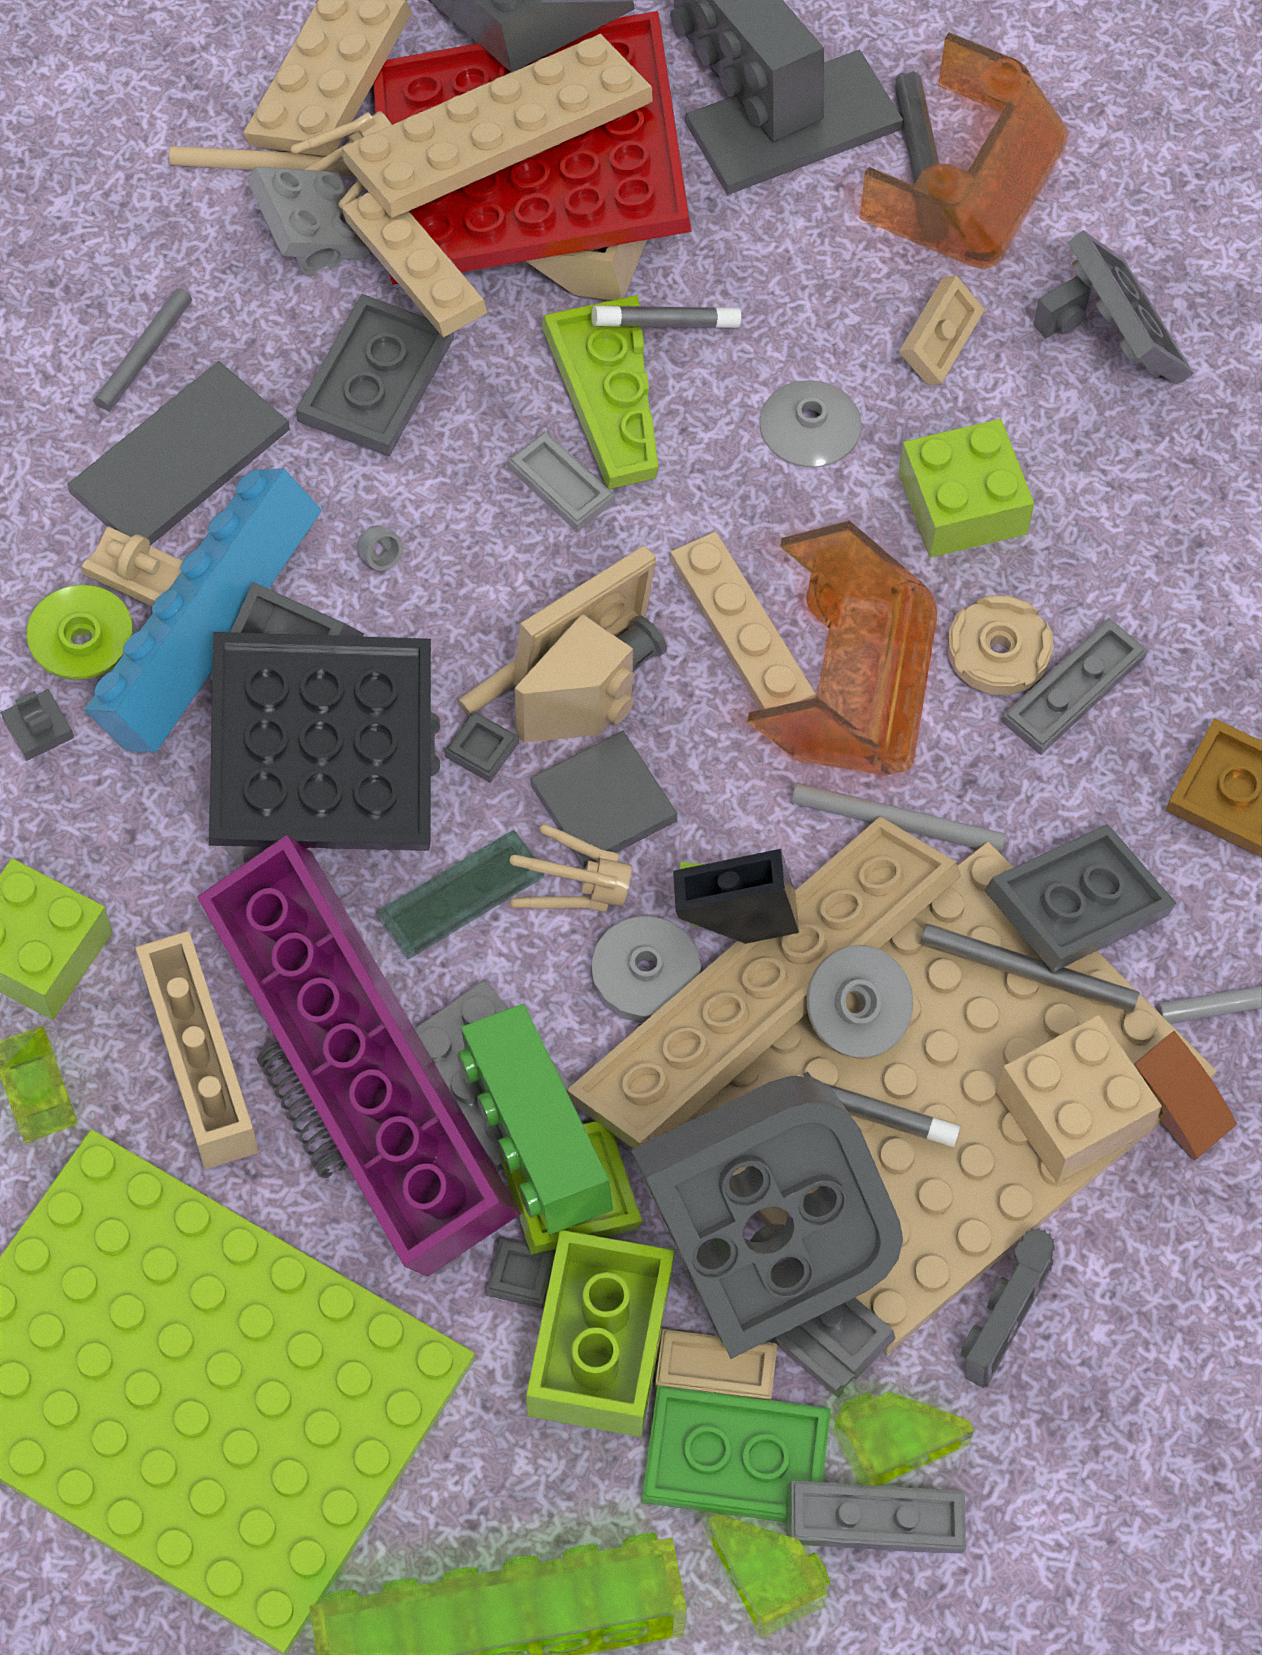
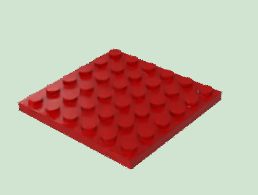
(574, 197)

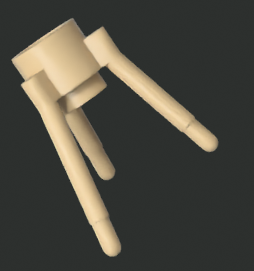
(360, 127)
(604, 880)

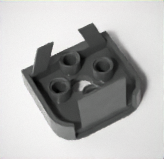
(834, 1239)

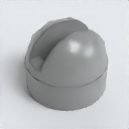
(388, 540)

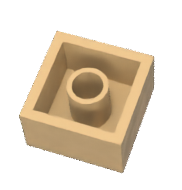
(1078, 1098)

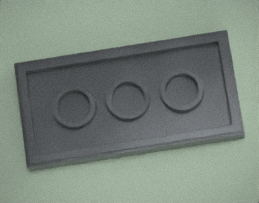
(744, 154)
(179, 455)

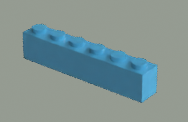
(174, 648)

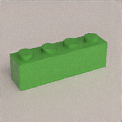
(536, 1120)

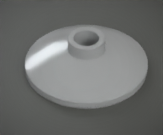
(805, 439)
(882, 996)

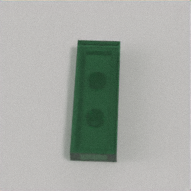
(458, 895)

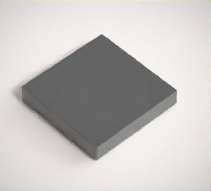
(604, 796)

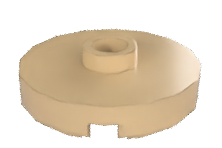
(1003, 622)

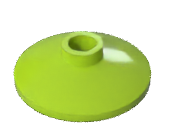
(73, 613)

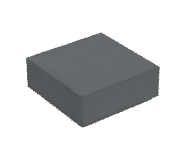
(481, 746)
(519, 1275)

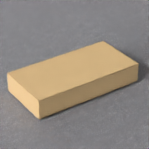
(704, 1365)

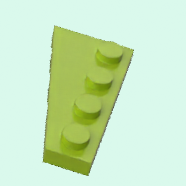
(608, 390)

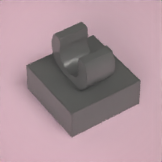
(36, 724)

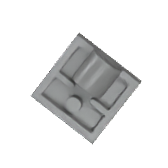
(306, 216)

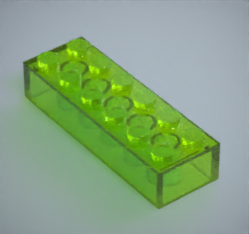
(529, 1607)

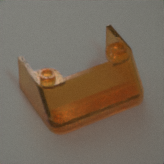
(980, 210)
(872, 661)

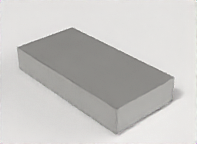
(561, 481)

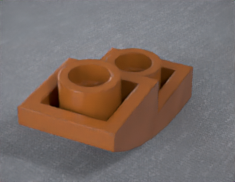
(1188, 1097)

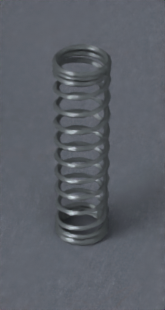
(328, 1159)

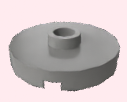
(635, 992)

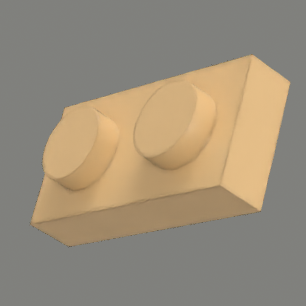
(941, 330)

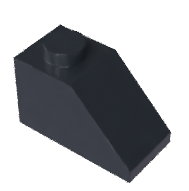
(739, 897)

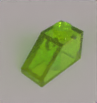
(34, 1085)
(896, 1436)
(769, 1572)

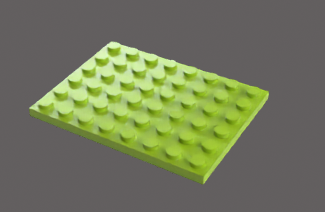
(204, 1390)

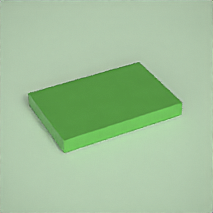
(731, 1452)

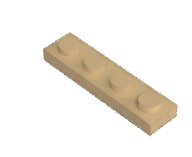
(416, 264)
(740, 623)

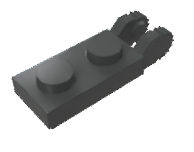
(1009, 1306)

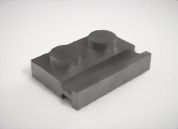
(837, 1344)

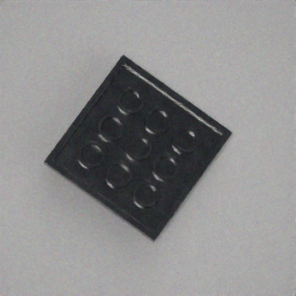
(320, 741)

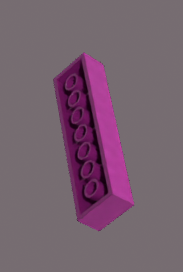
(358, 1057)

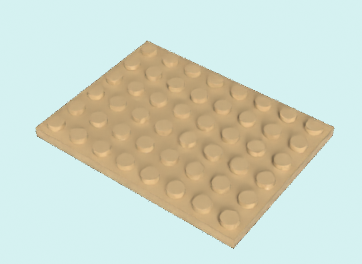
(967, 1021)

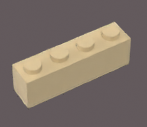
(197, 1050)

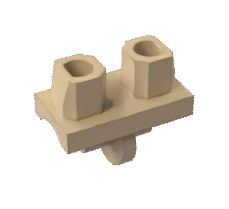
(132, 566)

